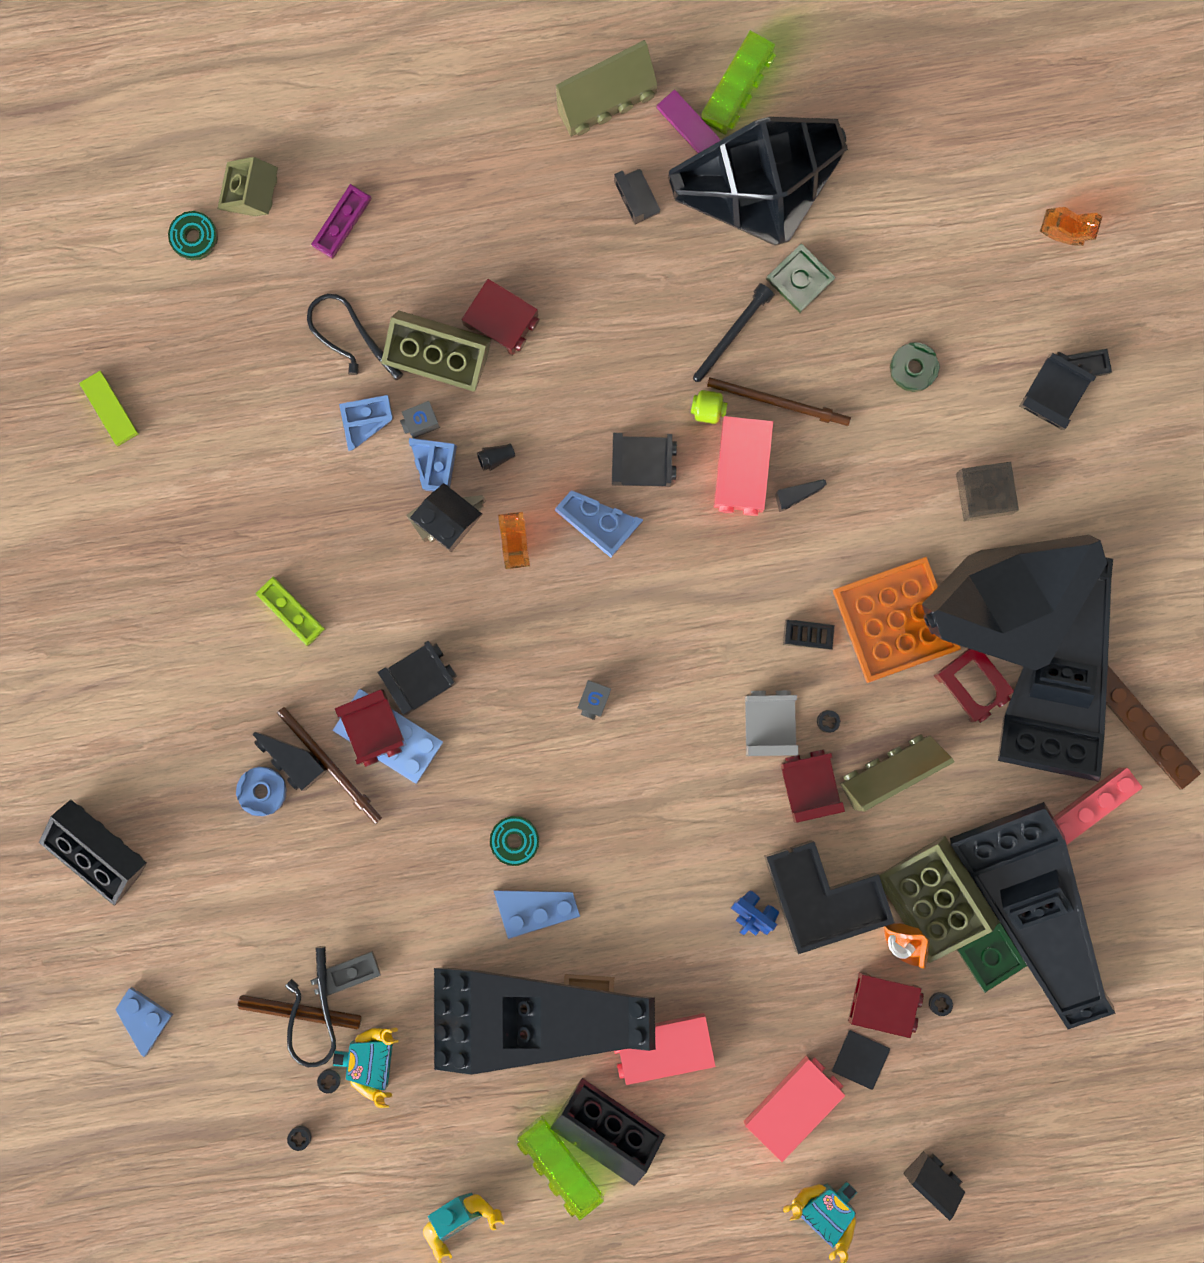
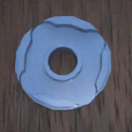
(246, 791)

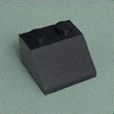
(446, 516)
(935, 1184)

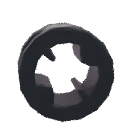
(830, 714)
(936, 996)
(323, 1075)
(293, 1143)

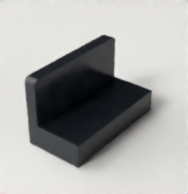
(636, 195)

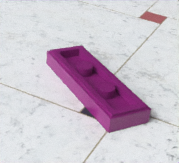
(687, 122)
(341, 221)

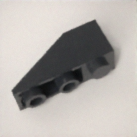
(297, 763)

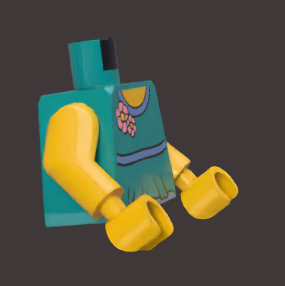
(369, 1063)
(827, 1215)
(455, 1217)

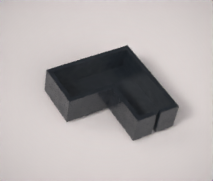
(821, 913)

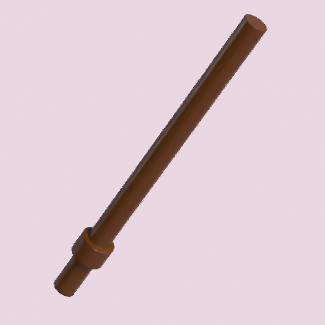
(825, 414)
(361, 802)

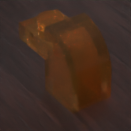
(1069, 227)
(514, 540)

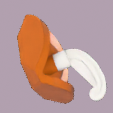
(907, 944)

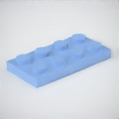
(417, 753)

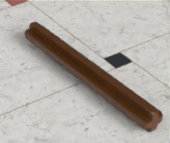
(303, 1012)

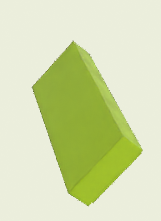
(109, 408)
(290, 611)

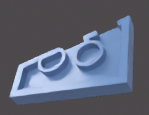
(600, 524)
(534, 910)

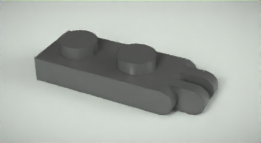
(350, 973)

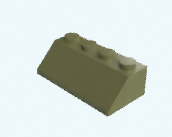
(435, 350)

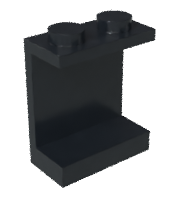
(1057, 390)
(643, 461)
(418, 677)

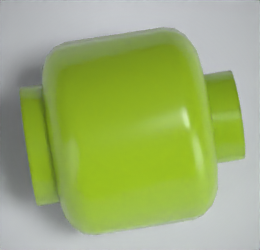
(708, 407)

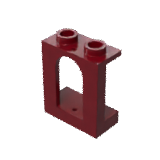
(973, 709)

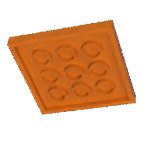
(888, 620)

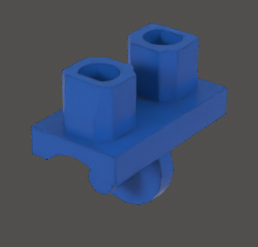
(752, 918)

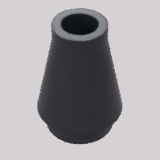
(495, 456)

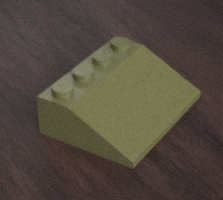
(606, 89)
(895, 772)
(939, 898)

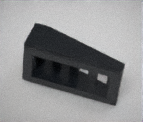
(792, 495)
(788, 634)

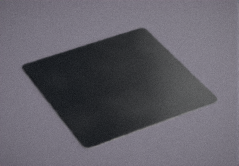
(861, 1060)

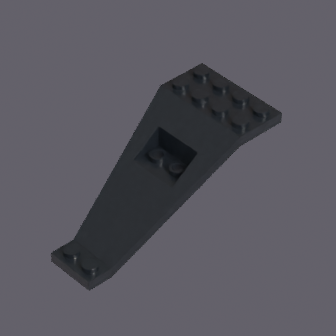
(1059, 720)
(1033, 891)
(515, 1021)

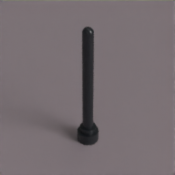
(761, 296)

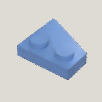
(364, 419)
(434, 462)
(142, 1019)

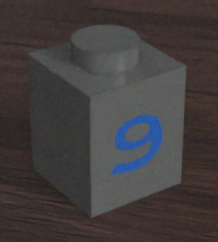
(419, 420)
(593, 700)

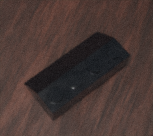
(92, 851)
(608, 1132)

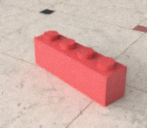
(1097, 803)

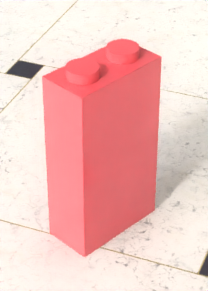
(743, 465)
(681, 1048)
(795, 1108)

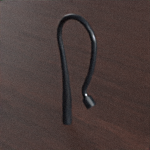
(353, 366)
(292, 986)

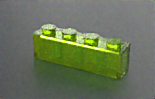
(737, 83)
(560, 1167)

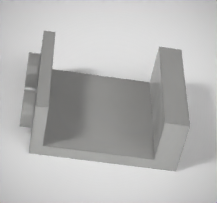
(770, 724)

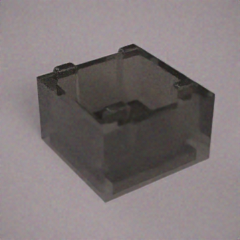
(987, 491)

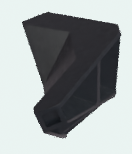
(762, 174)
(1016, 598)

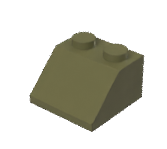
(248, 187)

